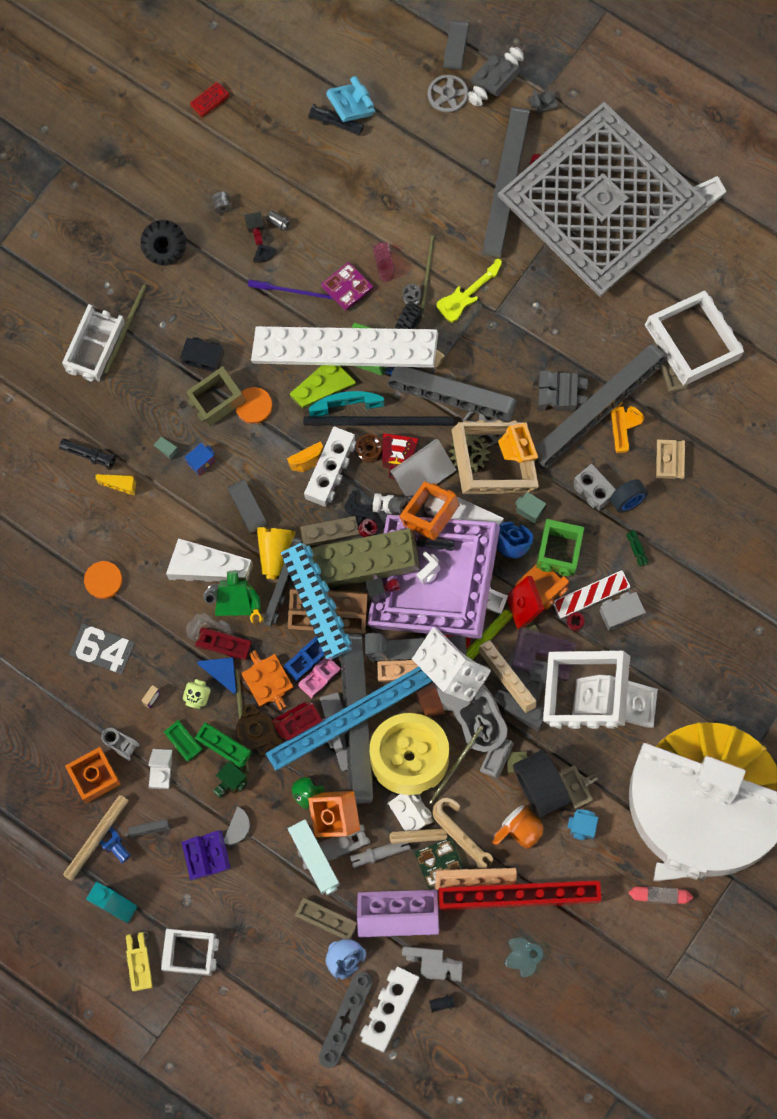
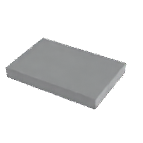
(427, 465)

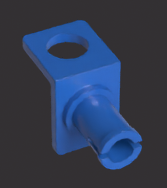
(115, 846)

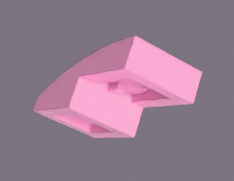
(319, 677)

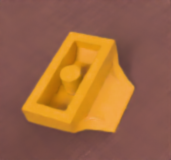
(518, 444)
(306, 458)

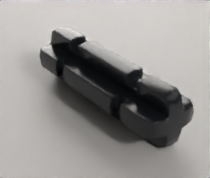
(439, 543)

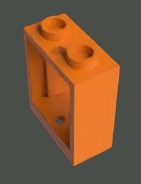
(421, 526)

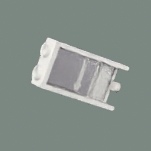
(92, 344)

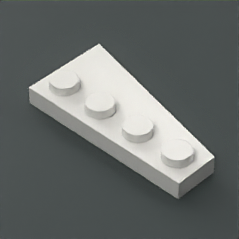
(711, 190)

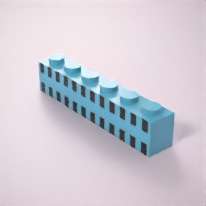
(316, 601)

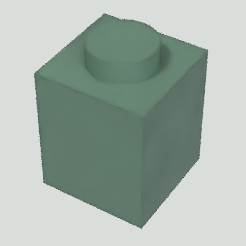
(530, 507)

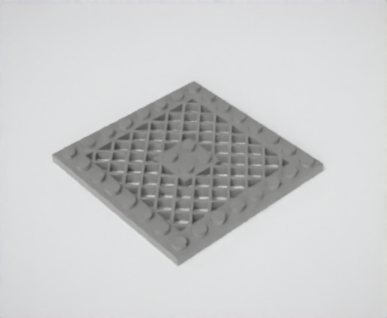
(602, 199)

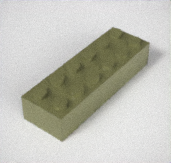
(368, 558)

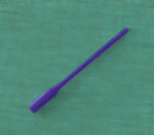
(267, 286)

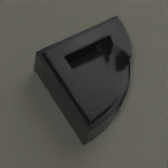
(264, 253)

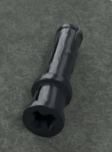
(327, 116)
(95, 456)

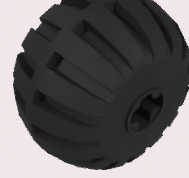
(151, 244)

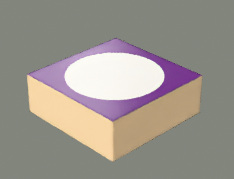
(151, 696)

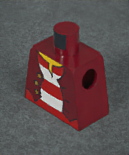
(397, 450)

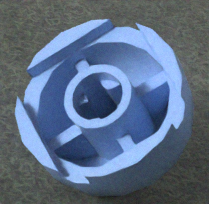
(344, 957)

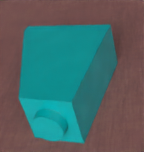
(111, 902)

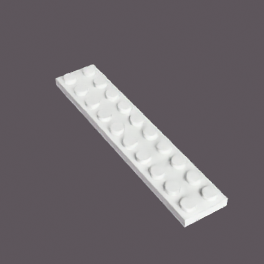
(345, 346)

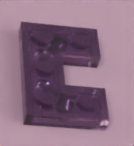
(533, 642)

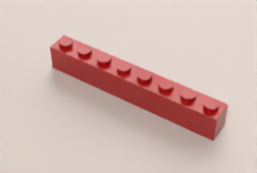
(520, 895)

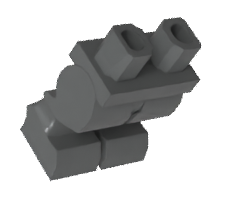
(564, 391)

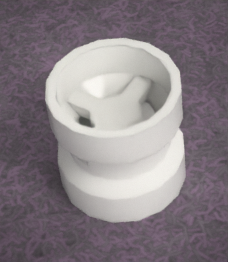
(377, 503)

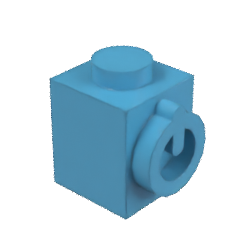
(583, 824)

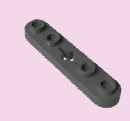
(278, 597)
(337, 1038)

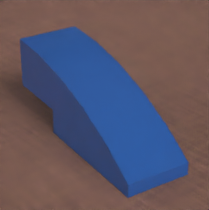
(304, 660)

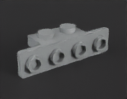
(331, 705)

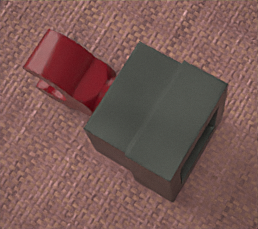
(255, 224)
(378, 590)

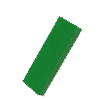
(223, 745)

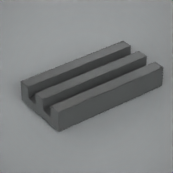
(149, 828)

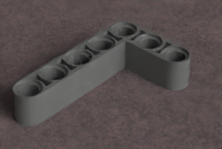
(380, 649)

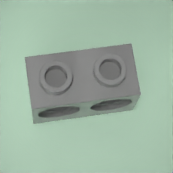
(599, 484)

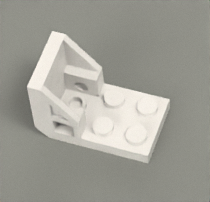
(596, 697)

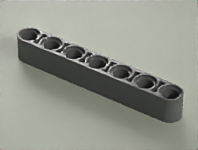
(452, 393)

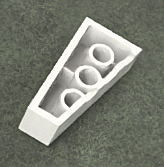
(203, 563)

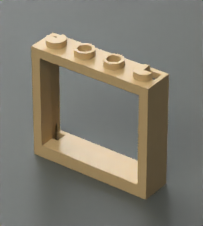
(472, 486)

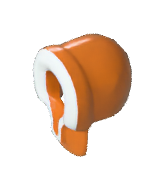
(522, 826)

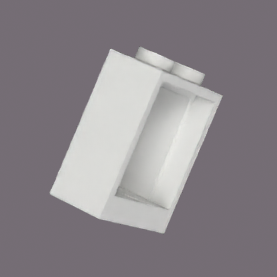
(169, 947)

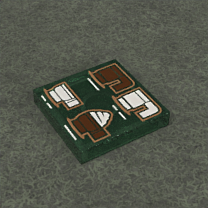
(437, 857)

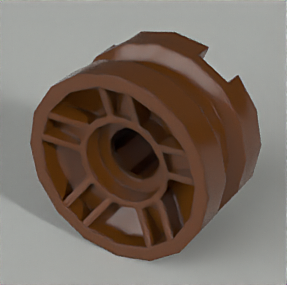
(372, 441)

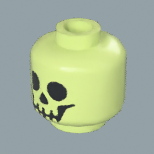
(196, 694)

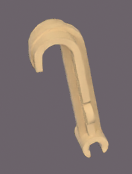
(458, 834)

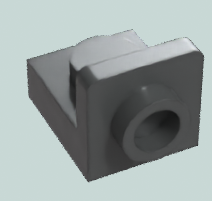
(543, 102)

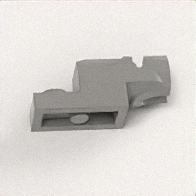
(433, 964)

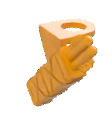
(621, 422)

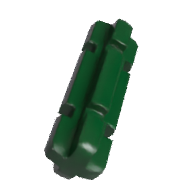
(637, 548)

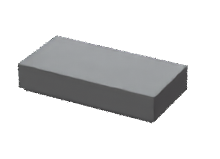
(496, 759)

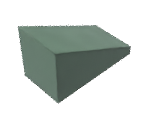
(166, 448)

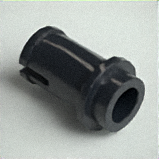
(442, 1003)

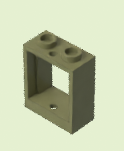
(222, 409)

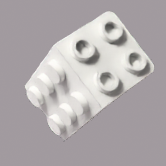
(449, 667)

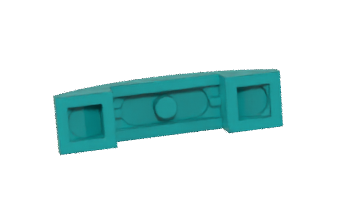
(346, 398)

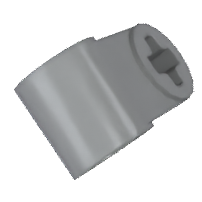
(122, 745)

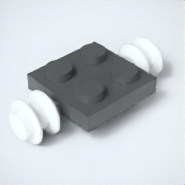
(495, 75)

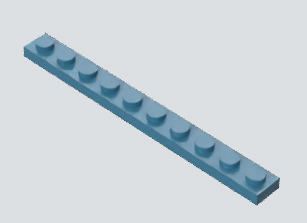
(347, 718)

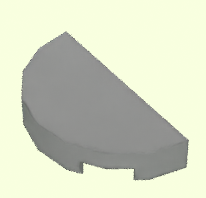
(238, 827)

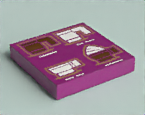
(347, 286)

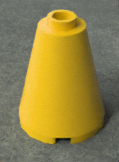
(271, 544)

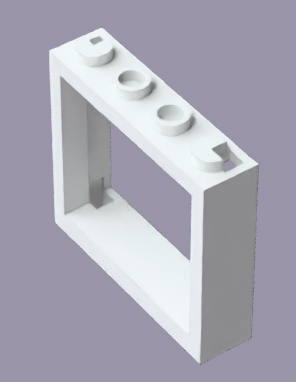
(674, 356)
(618, 718)

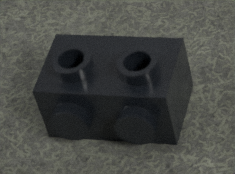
(202, 354)

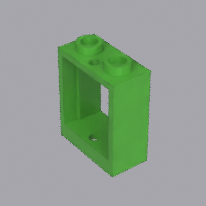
(565, 531)

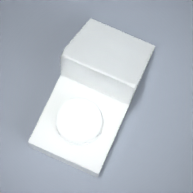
(160, 768)

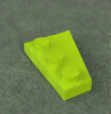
(321, 384)

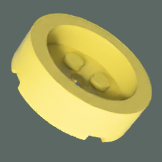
(407, 735)

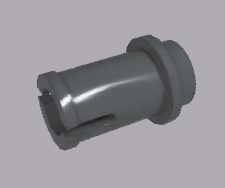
(282, 222)

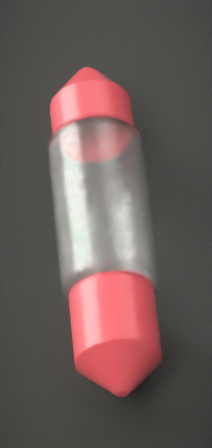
(660, 895)

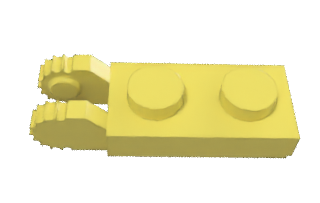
(138, 964)

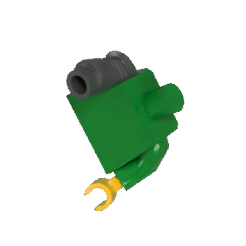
(234, 597)

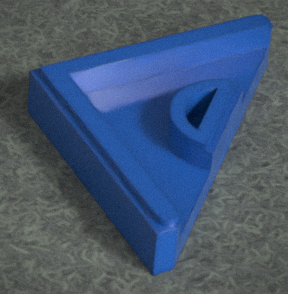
(222, 671)

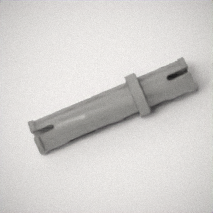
(371, 856)

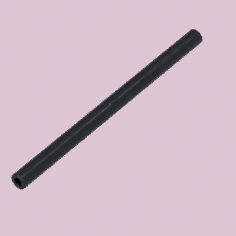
(378, 420)

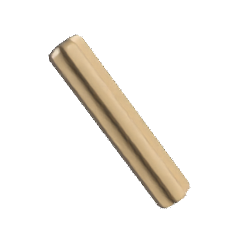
(418, 836)

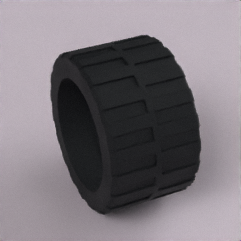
(541, 783)

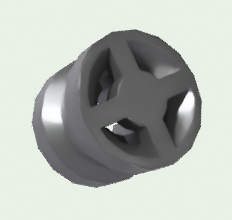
(221, 202)
(412, 290)

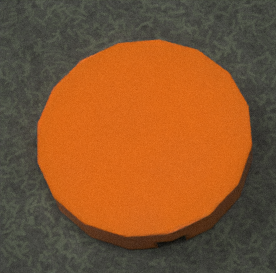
(256, 408)
(103, 580)

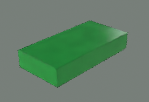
(183, 741)

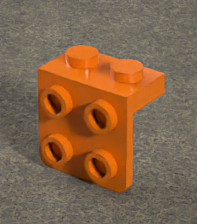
(548, 585)

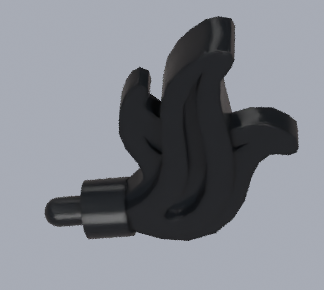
(359, 511)

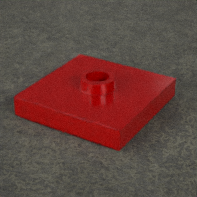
(525, 602)

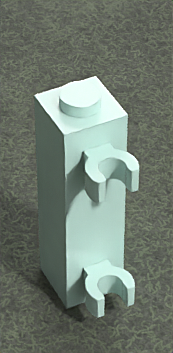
(314, 857)

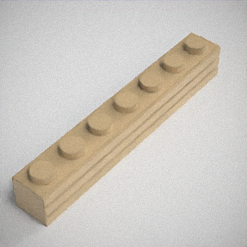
(507, 676)

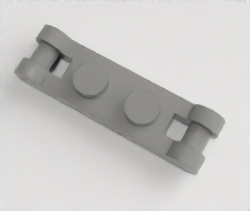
(341, 845)

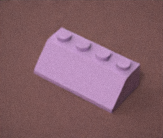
(397, 913)

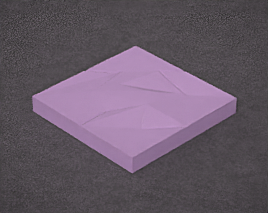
(458, 594)

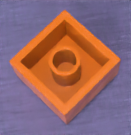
(93, 775)
(334, 814)

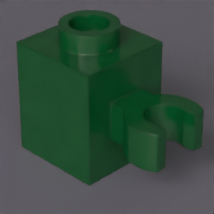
(230, 778)

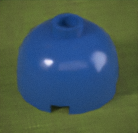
(514, 540)

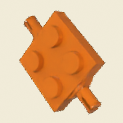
(267, 680)

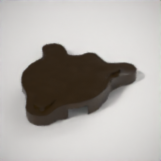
(256, 731)

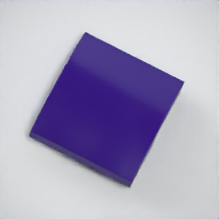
(206, 855)

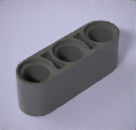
(456, 45)
(247, 506)

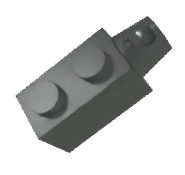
(532, 719)

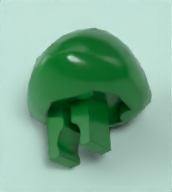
(304, 789)

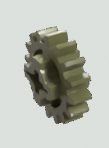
(476, 452)

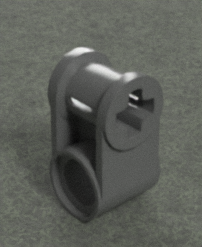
(397, 505)

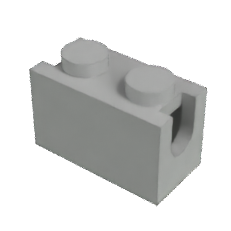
(622, 611)

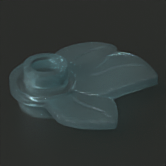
(520, 956)

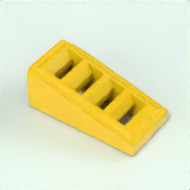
(118, 482)

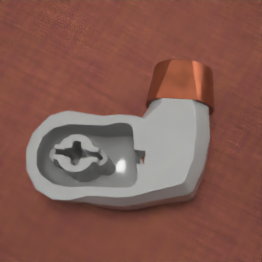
(479, 711)

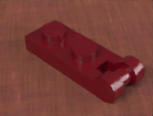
(224, 644)

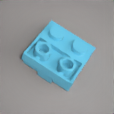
(351, 101)

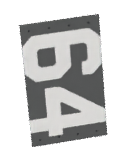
(101, 648)

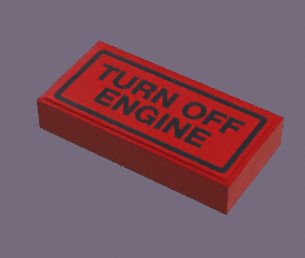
(209, 99)

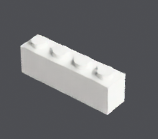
(465, 511)

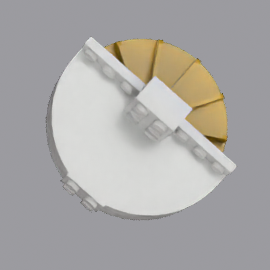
(705, 799)

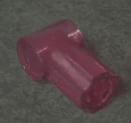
(383, 261)

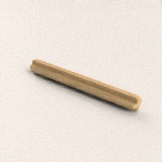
(95, 838)

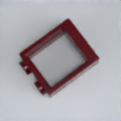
(303, 718)

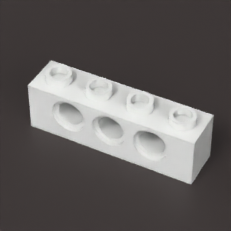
(337, 439)
(381, 1040)

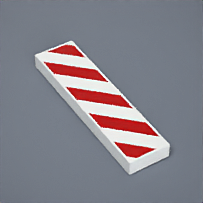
(591, 594)

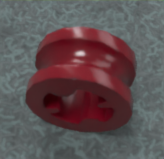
(363, 531)
(581, 622)

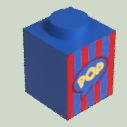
(200, 458)

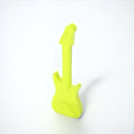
(453, 305)

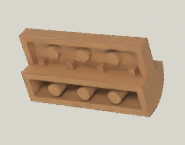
(349, 606)

